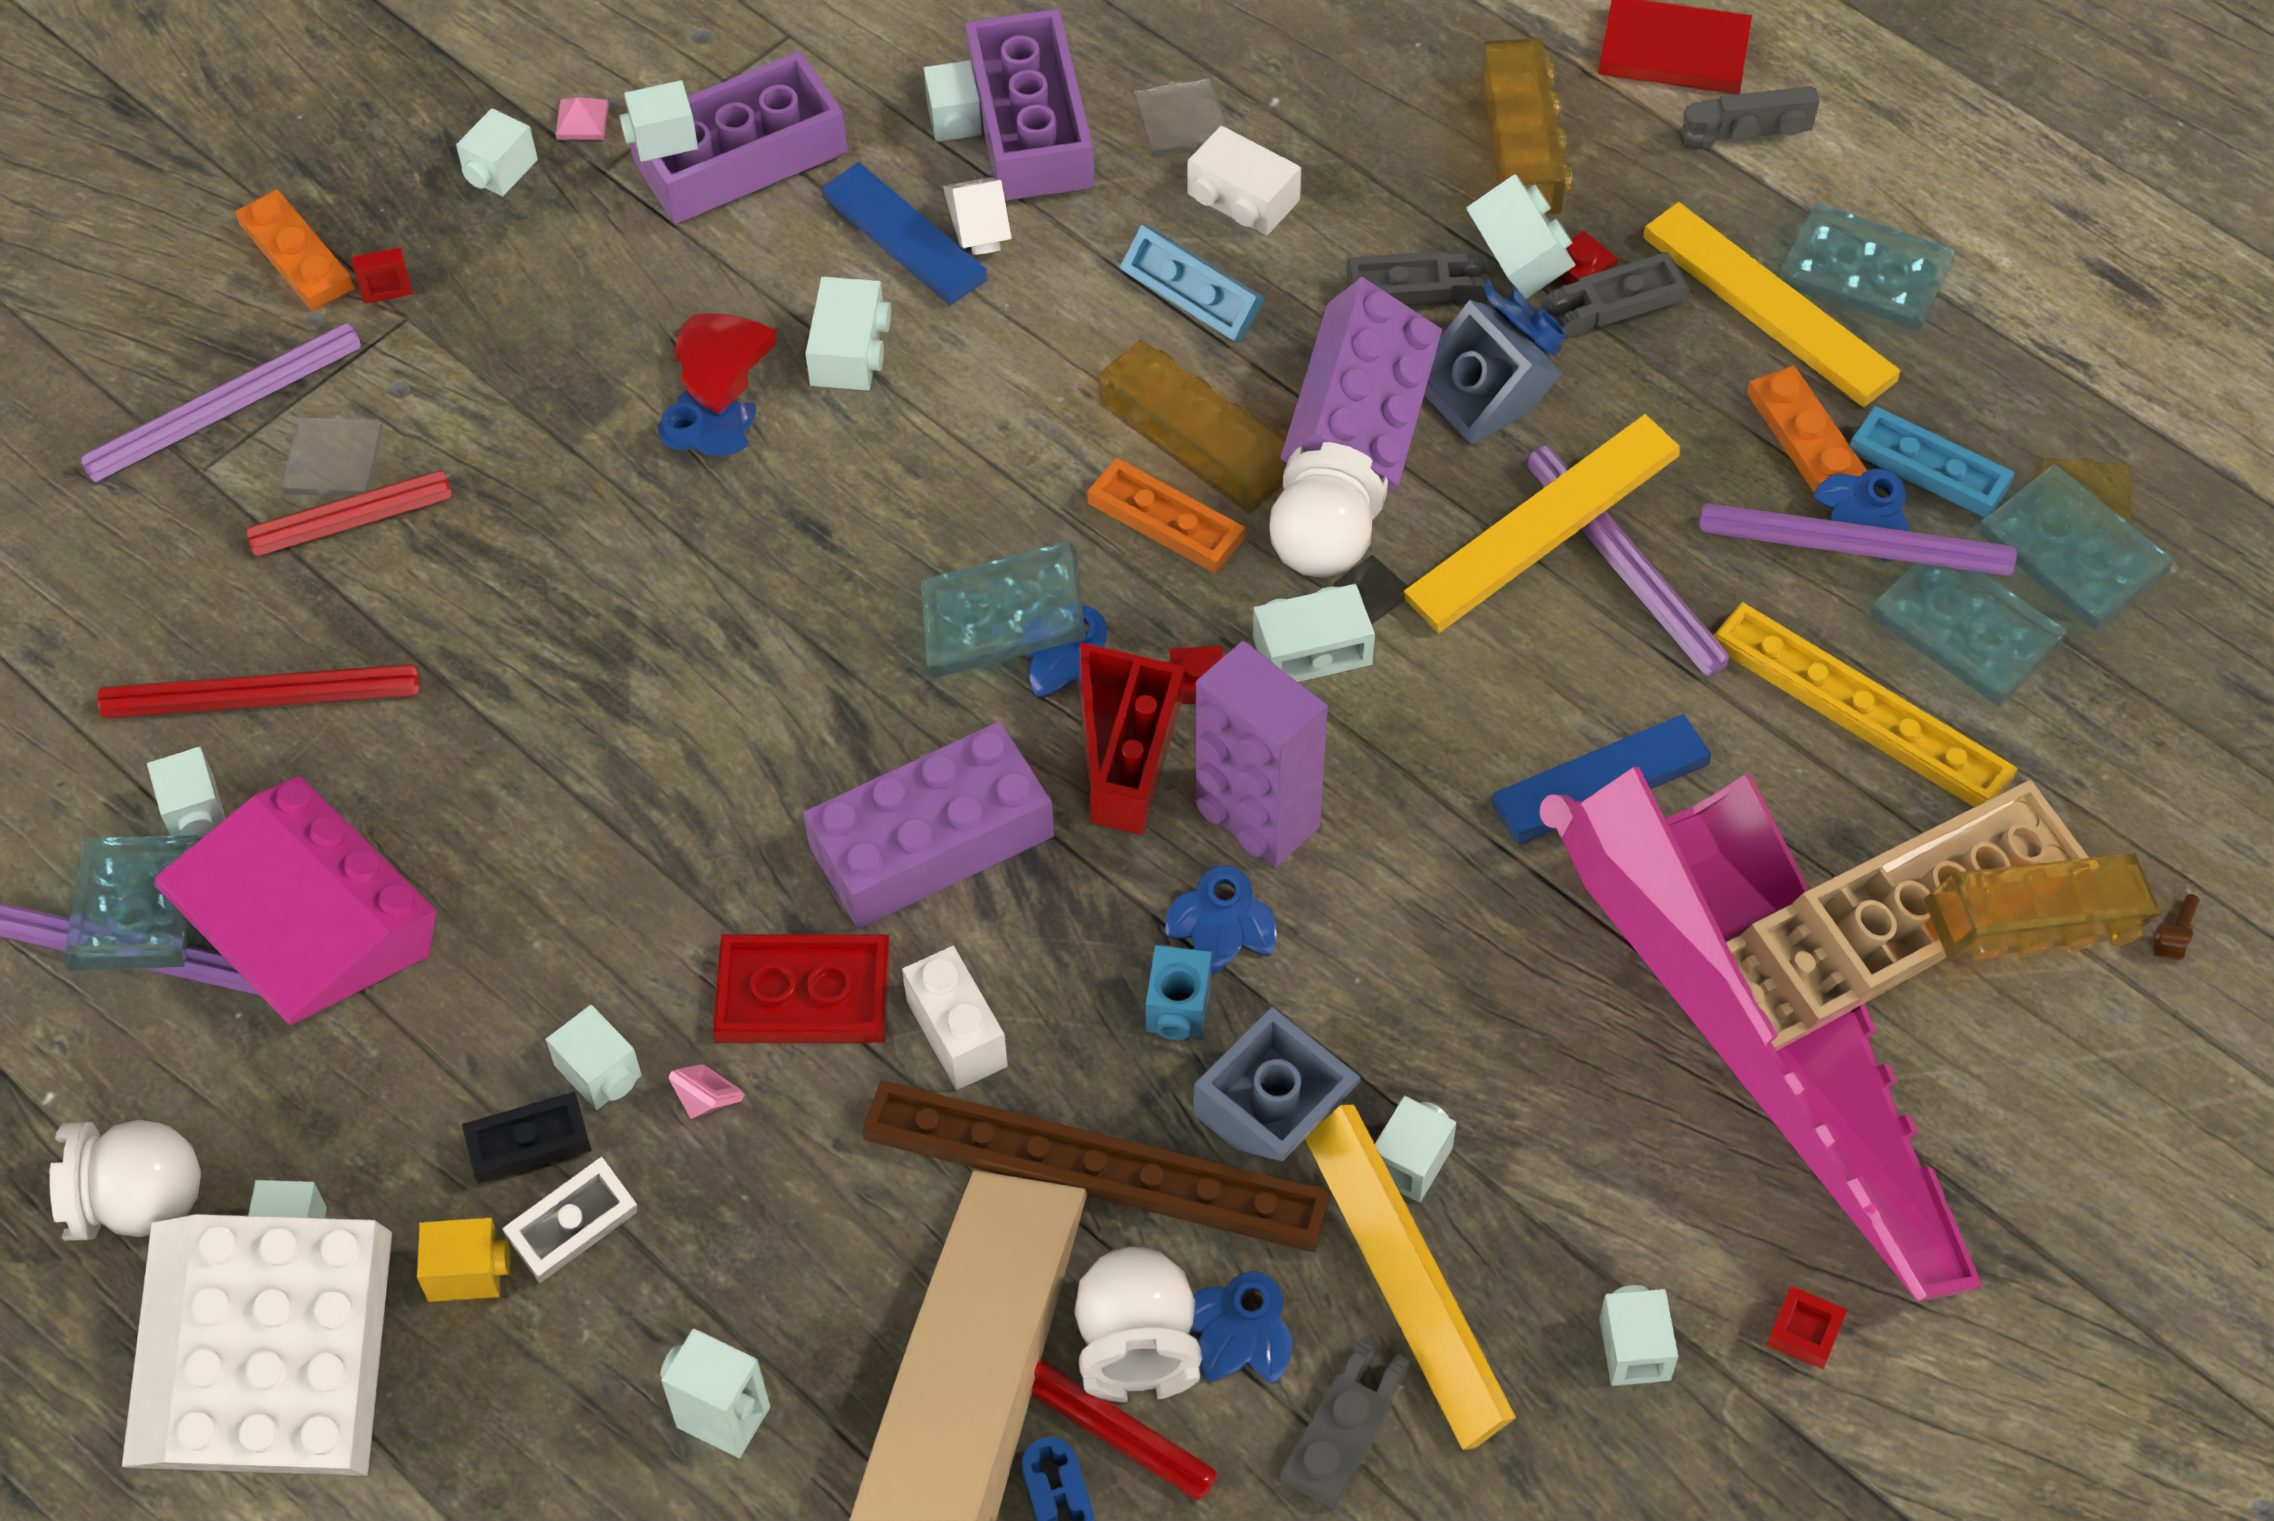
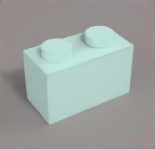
(1521, 236)
(846, 333)
(1315, 633)
(715, 1392)

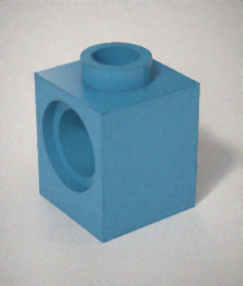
(1178, 972)

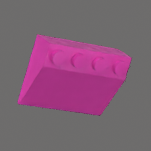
(299, 901)

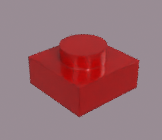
(1588, 257)
(382, 275)
(1196, 662)
(1806, 1327)

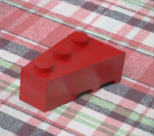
(1127, 731)

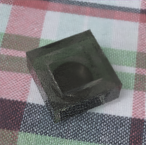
(1377, 586)

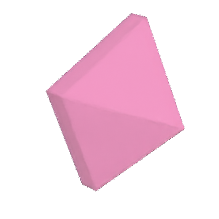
(582, 119)
(703, 1090)

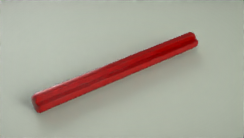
(258, 691)

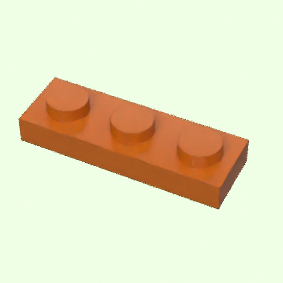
(294, 250)
(1803, 427)
(1166, 515)

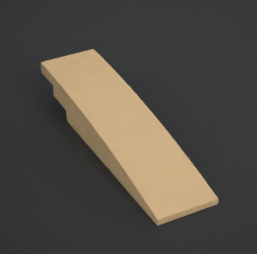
(1872, 921)
(973, 1355)

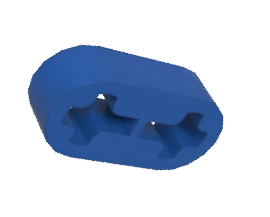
(1072, 1490)

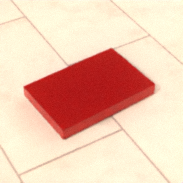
(1675, 45)
(802, 988)

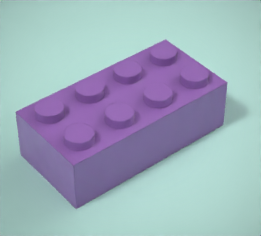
(1030, 104)
(749, 138)
(1365, 379)
(1259, 754)
(929, 824)

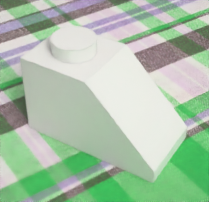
(978, 214)

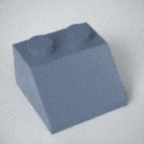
(1487, 373)
(1271, 1088)

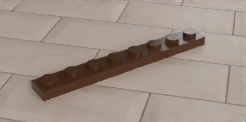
(1100, 1163)

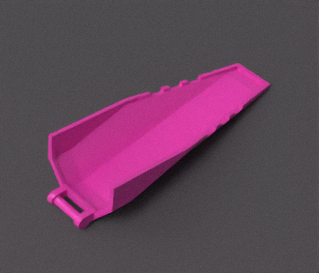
(1677, 898)

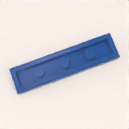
(904, 233)
(1659, 752)

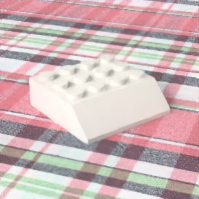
(258, 1345)

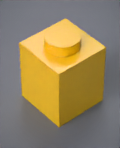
(461, 1259)

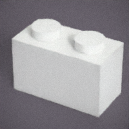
(1243, 180)
(955, 1017)
(570, 1220)

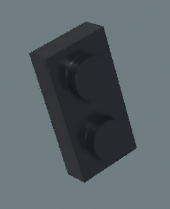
(526, 1137)

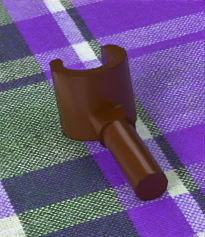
(2172, 940)

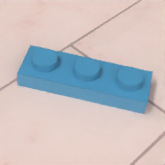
(1192, 283)
(1931, 462)

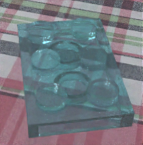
(1867, 266)
(2076, 546)
(1002, 609)
(1969, 627)
(118, 910)

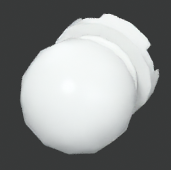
(1326, 510)
(122, 1179)
(1136, 1326)

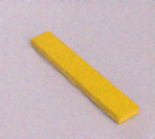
(1772, 304)
(1541, 523)
(1864, 707)
(1409, 1278)

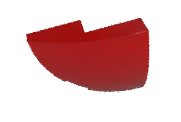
(718, 354)

